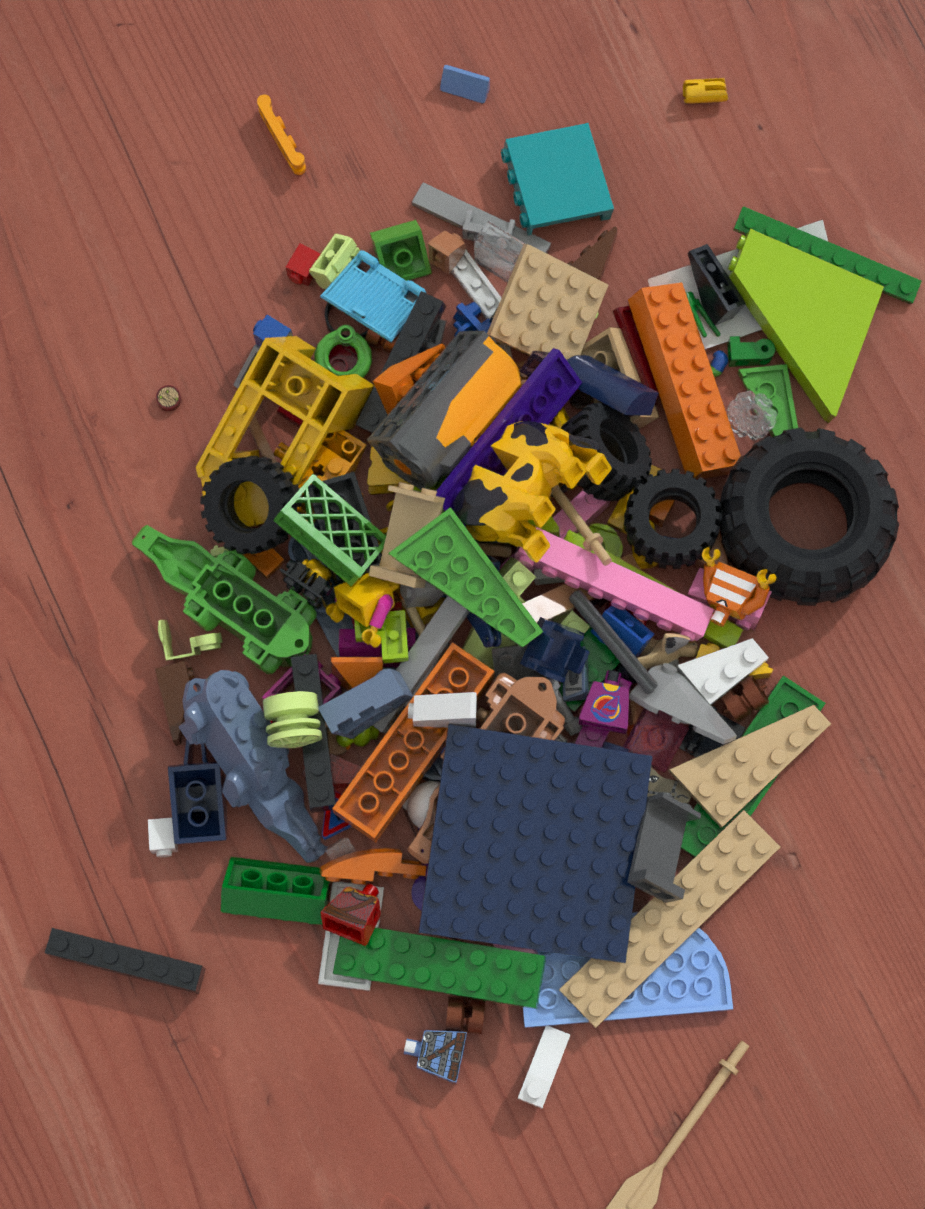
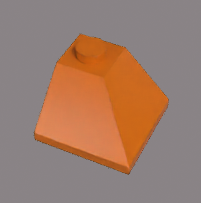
(355, 670)

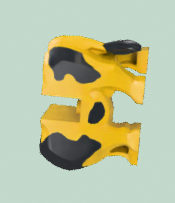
(536, 460)

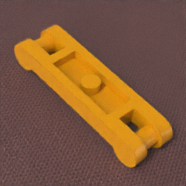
(285, 143)

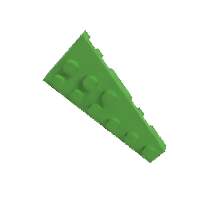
(459, 568)

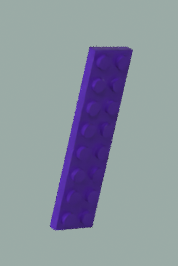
(535, 401)

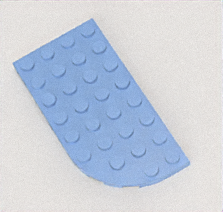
(685, 983)

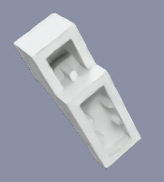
(543, 1067)

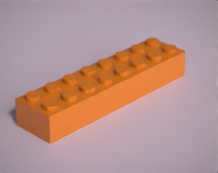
(684, 380)
(407, 749)

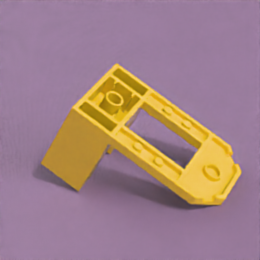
(301, 386)

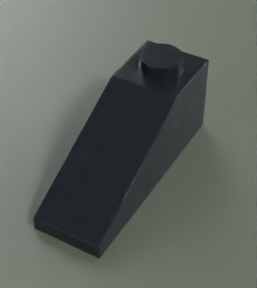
(714, 286)

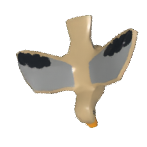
(667, 650)

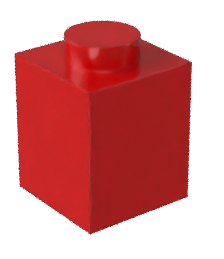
(300, 264)

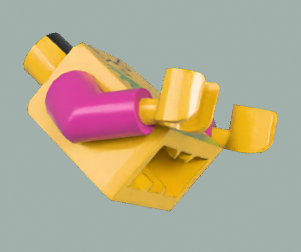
(366, 602)

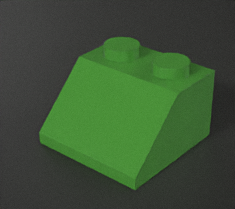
(402, 250)

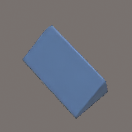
(465, 84)

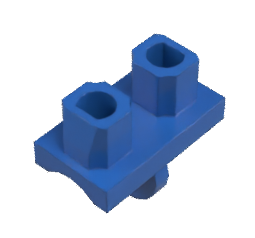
(467, 319)

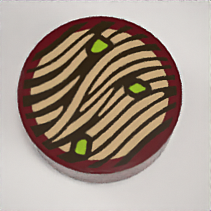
(168, 398)

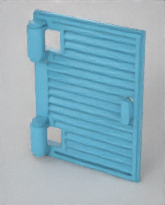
(373, 295)

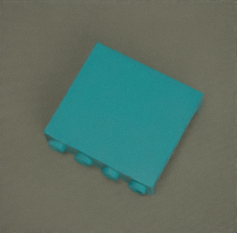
(556, 177)

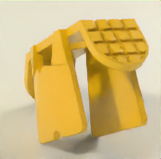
(381, 477)

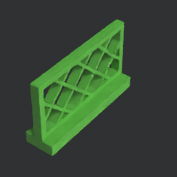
(323, 546)

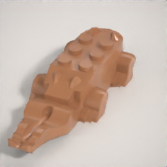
(517, 709)

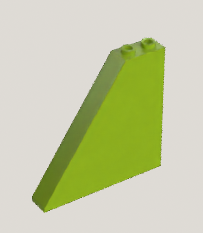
(808, 311)

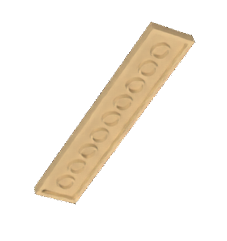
(664, 926)

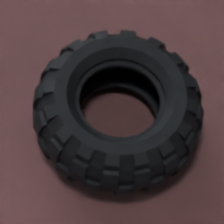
(822, 461)

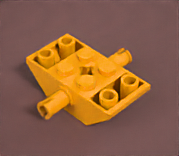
(336, 457)

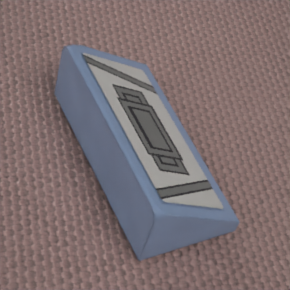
(576, 685)

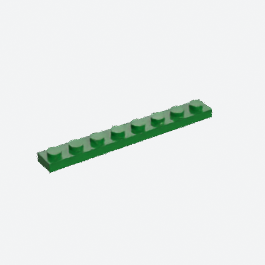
(895, 282)

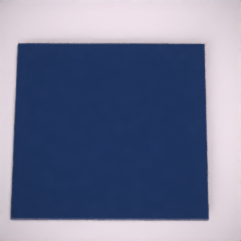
(535, 844)

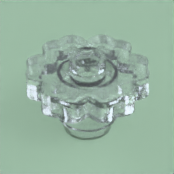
(751, 415)

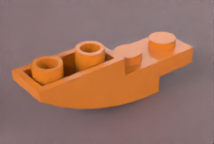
(361, 866)

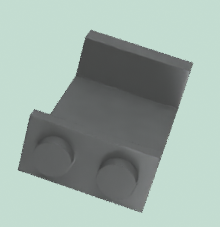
(660, 846)

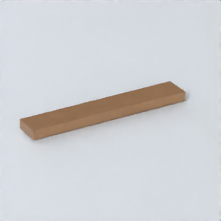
(557, 600)

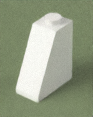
(444, 709)

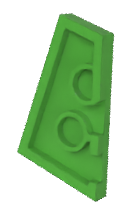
(776, 385)

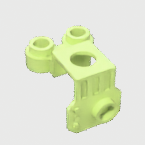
(198, 643)

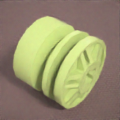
(292, 725)

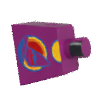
(607, 705)

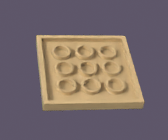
(546, 305)

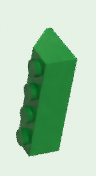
(274, 890)

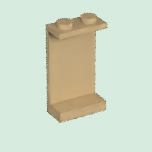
(409, 514)

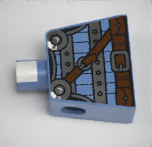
(438, 1053)

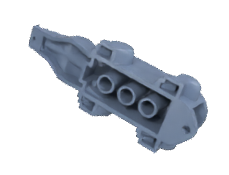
(235, 733)

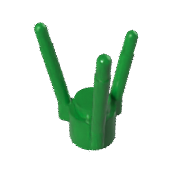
(695, 307)

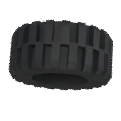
(619, 443)
(672, 487)
(220, 508)

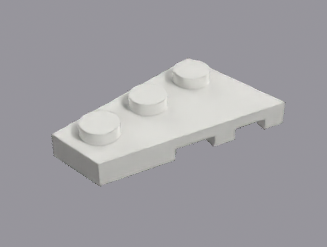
(722, 670)

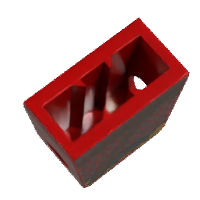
(353, 914)

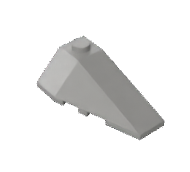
(683, 702)

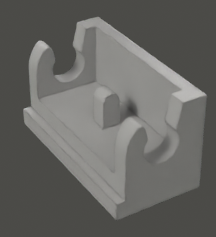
(474, 224)

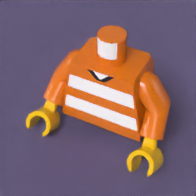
(732, 590)

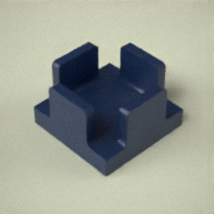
(555, 651)

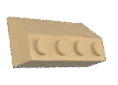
(612, 350)

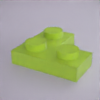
(392, 635)

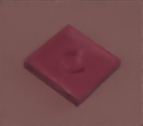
(656, 737)

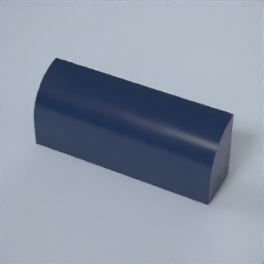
(613, 386)

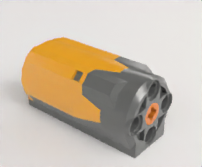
(447, 409)

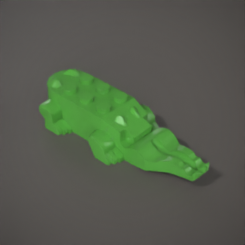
(225, 595)

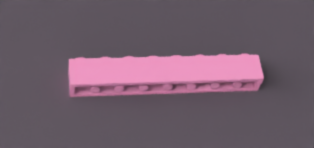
(621, 587)

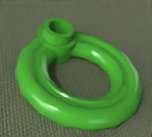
(333, 339)

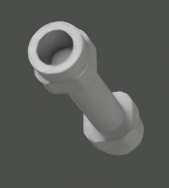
(571, 722)

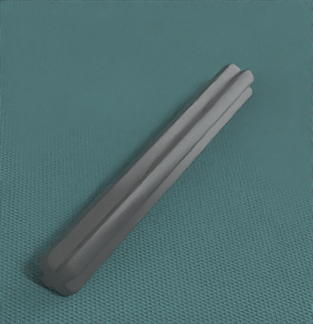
(613, 641)

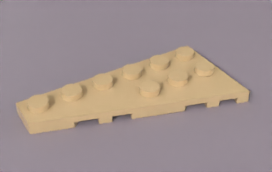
(739, 770)

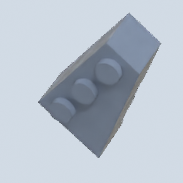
(366, 704)

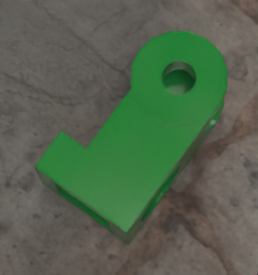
(749, 353)

